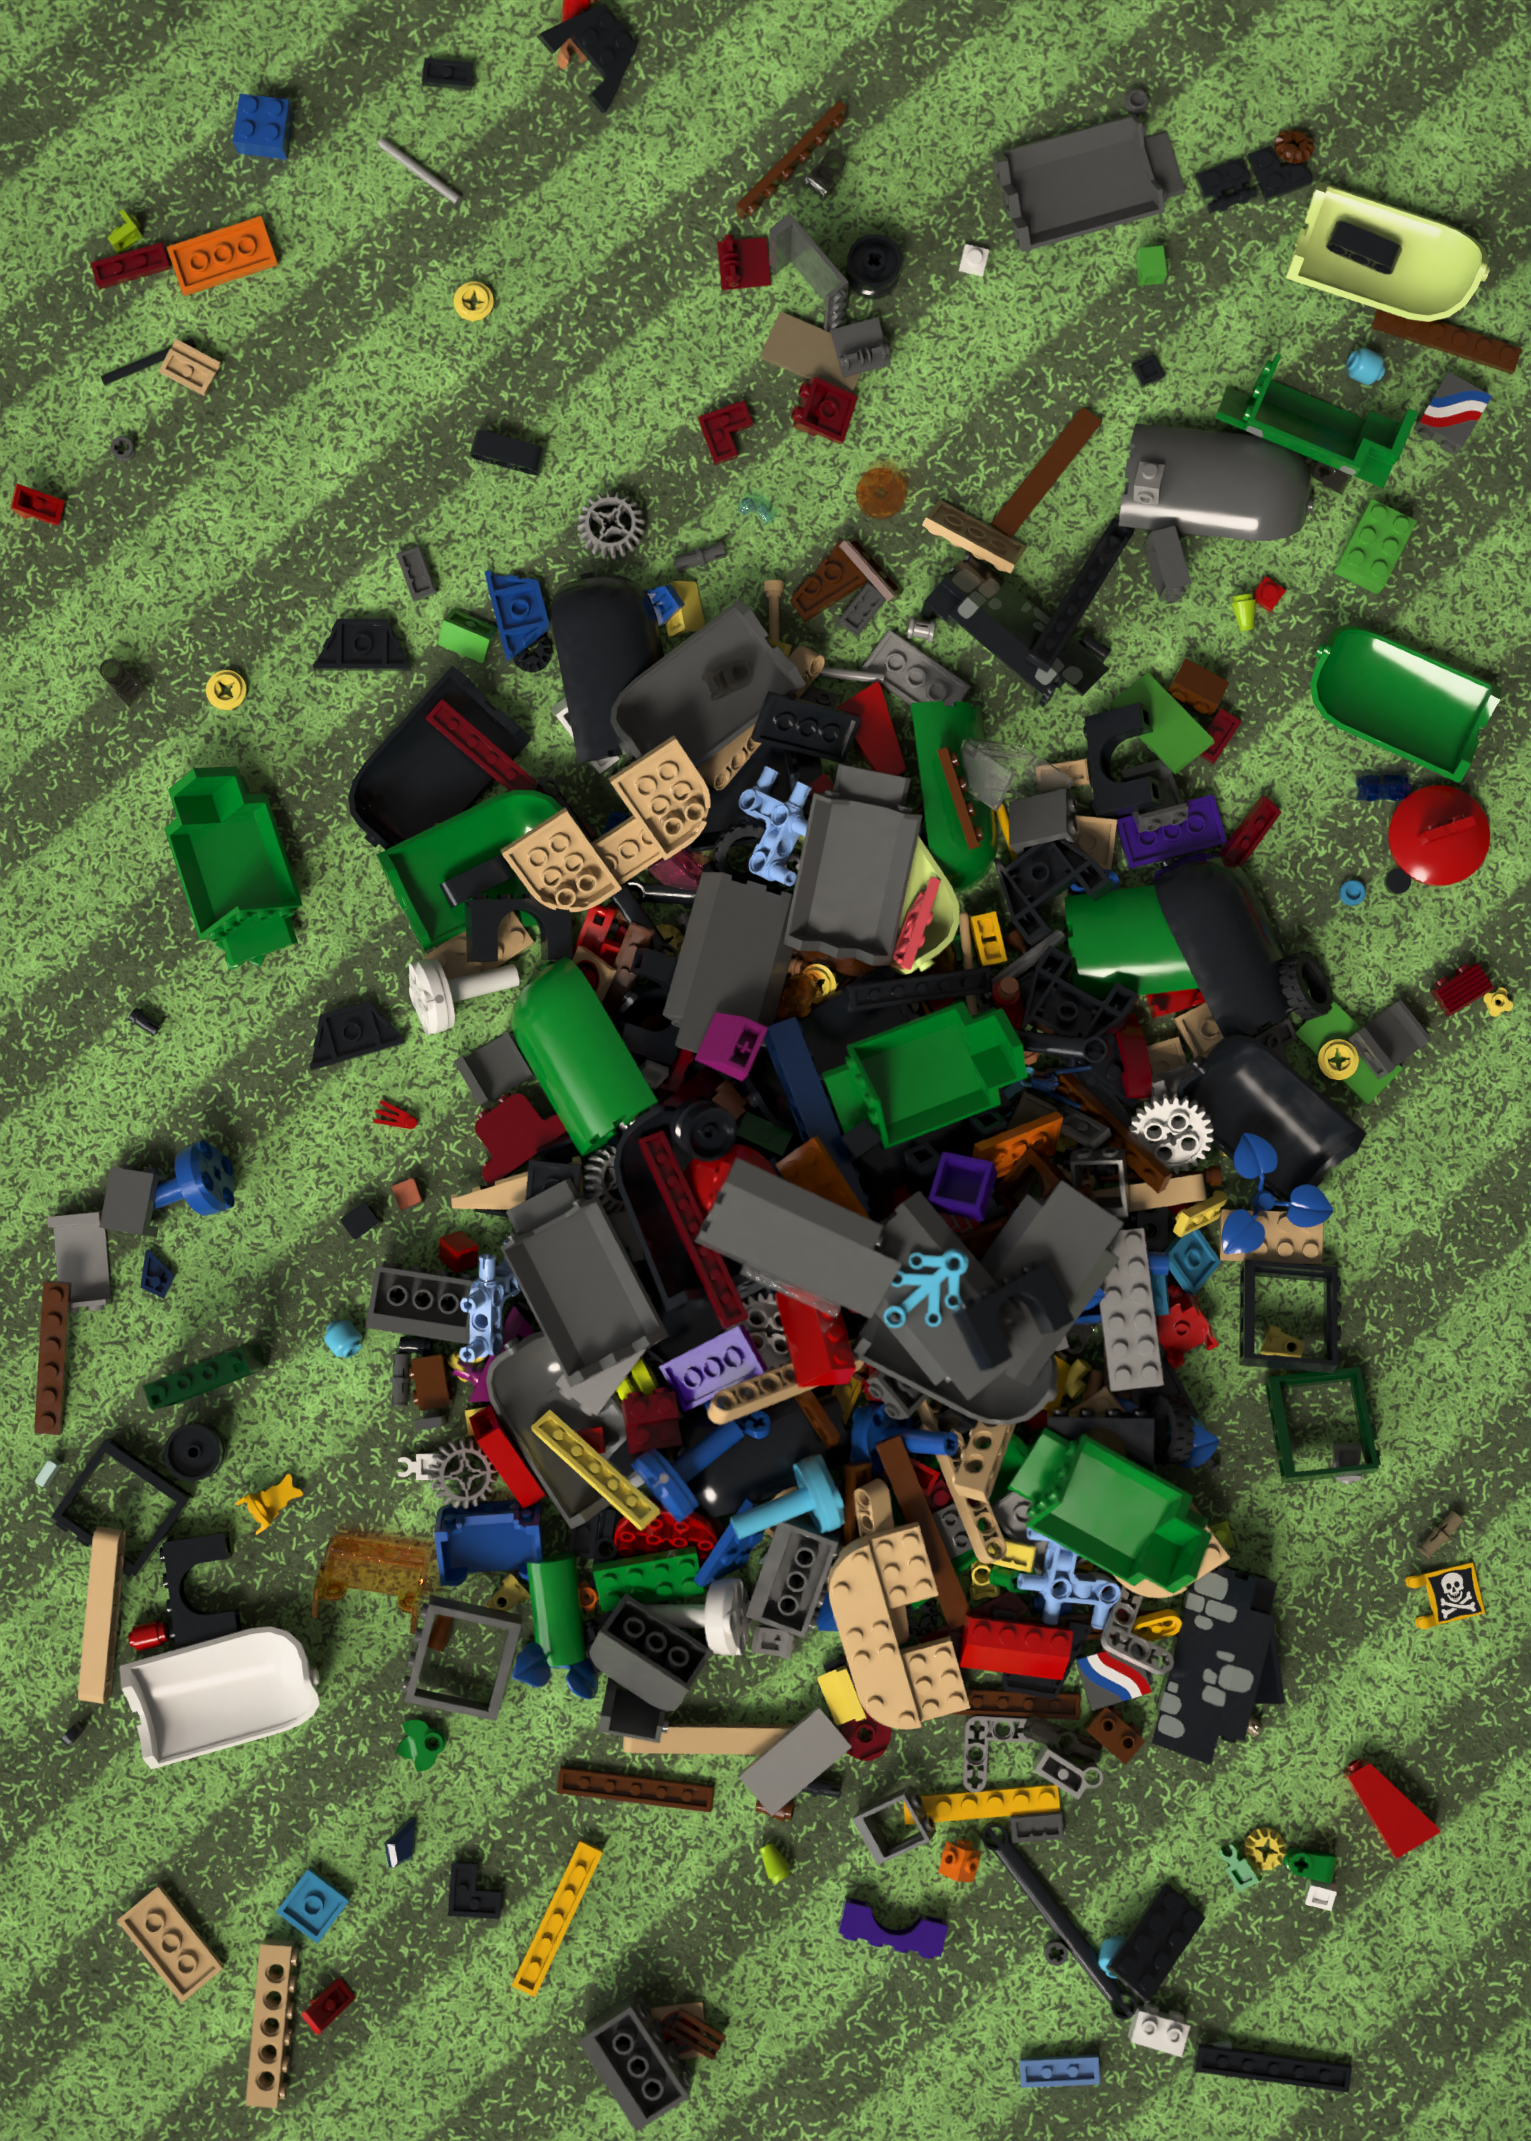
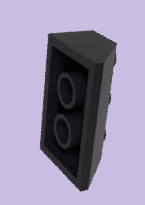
(1270, 1685)

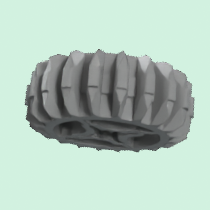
(620, 506)
(602, 1178)
(465, 1482)

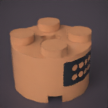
(732, 1098)

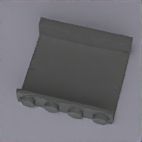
(792, 244)

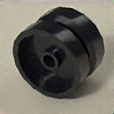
(873, 266)
(703, 1129)
(211, 1451)

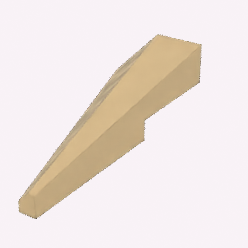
(504, 1195)

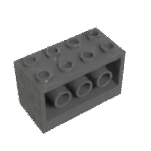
(410, 1314)
(795, 1575)
(637, 2060)

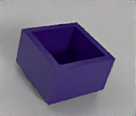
(963, 1186)

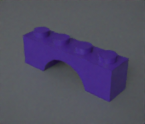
(923, 1936)

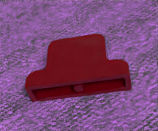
(513, 1134)

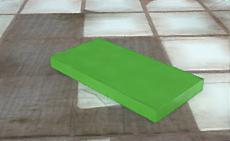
(1175, 734)
(1340, 1025)

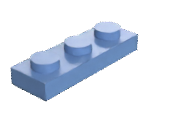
(1059, 2071)

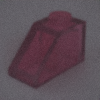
(678, 871)

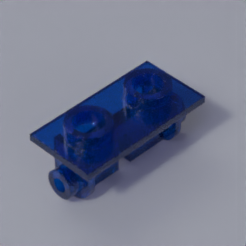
(1394, 787)

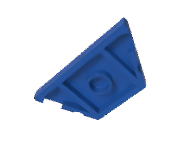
(517, 610)
(728, 1553)

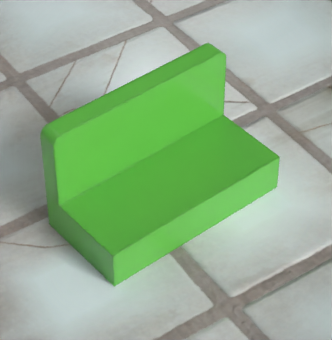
(466, 635)

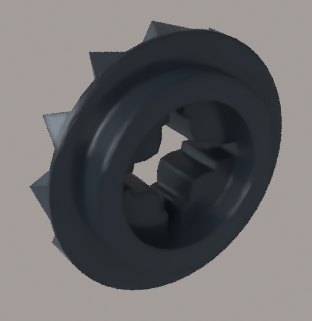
(533, 663)
(927, 1623)

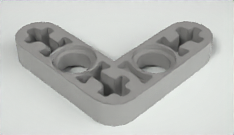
(1123, 1633)
(987, 1734)

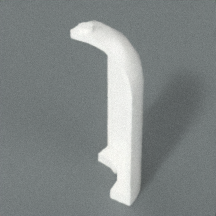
(220, 1693)

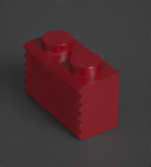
(1461, 989)

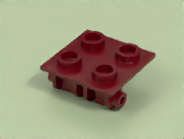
(743, 263)

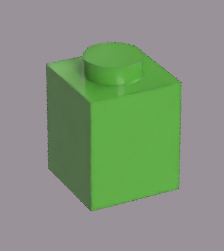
(1151, 264)

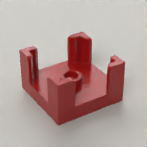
(1171, 1002)
(1184, 1329)

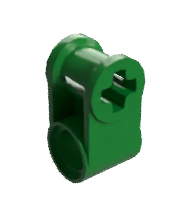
(1007, 1577)
(1314, 1865)

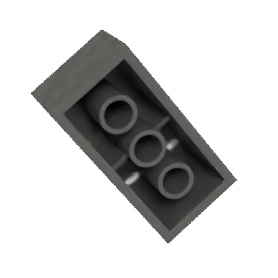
(648, 1654)

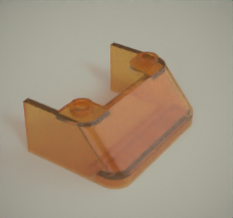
(374, 1568)

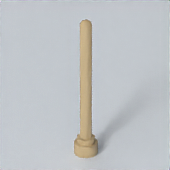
(773, 591)
(967, 956)

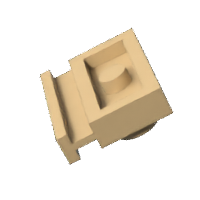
(190, 367)

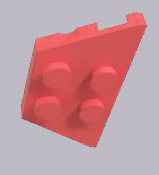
(917, 917)

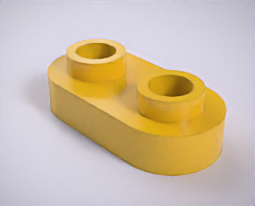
(1157, 1625)

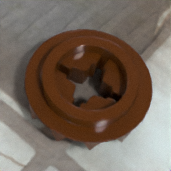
(1290, 152)

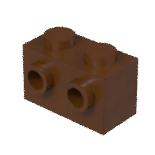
(1197, 687)
(431, 1382)
(1114, 1733)

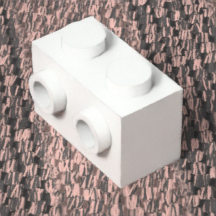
(1159, 2029)

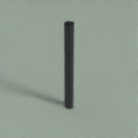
(140, 364)

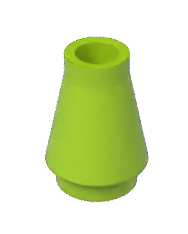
(1244, 611)
(775, 1864)

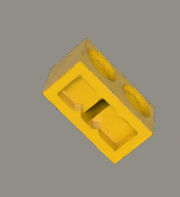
(988, 940)

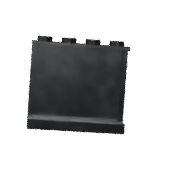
(685, 1326)

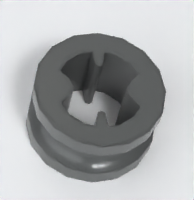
(117, 443)
(1052, 1960)

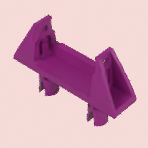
(513, 1326)

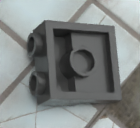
(898, 1396)

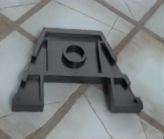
(602, 42)
(1036, 1685)

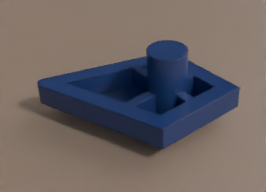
(156, 1275)
(401, 1844)

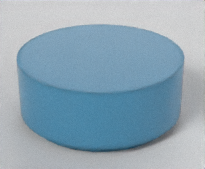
(1352, 892)

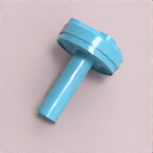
(815, 1495)

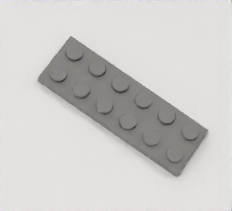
(1130, 1316)

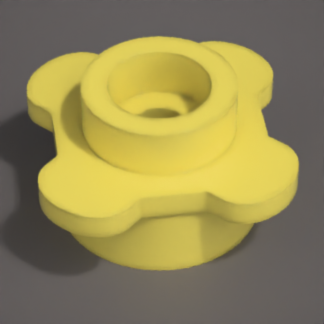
(1494, 1008)

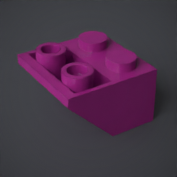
(731, 1044)

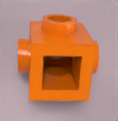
(960, 1861)

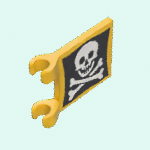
(1451, 1594)

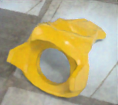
(266, 1504)

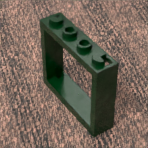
(204, 1377)
(1280, 1430)

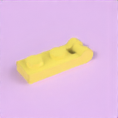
(1200, 1214)

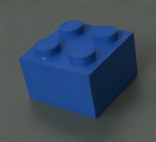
(263, 126)

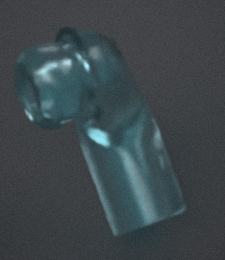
(756, 506)

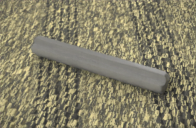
(1028, 958)

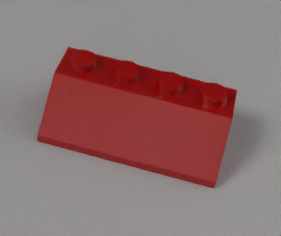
(815, 1343)
(1015, 1647)

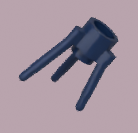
(1048, 1082)

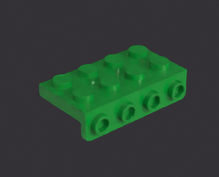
(648, 1577)

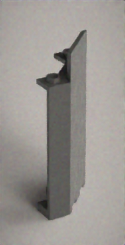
(1086, 181)
(854, 868)
(729, 957)
(798, 1239)
(1074, 1242)
(579, 1282)
(938, 1349)

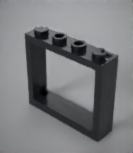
(1332, 1309)
(144, 1471)

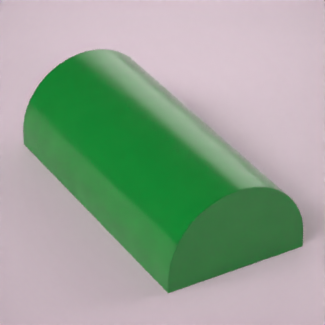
(557, 1608)

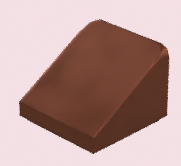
(407, 1193)

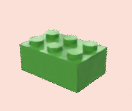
(1374, 546)

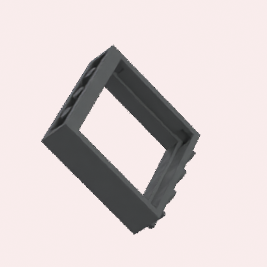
(473, 1613)

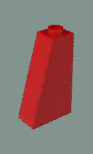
(876, 732)
(506, 1457)
(1392, 1814)

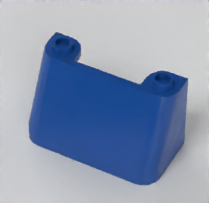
(487, 1539)

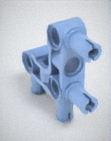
(783, 826)
(487, 1300)
(1074, 1587)

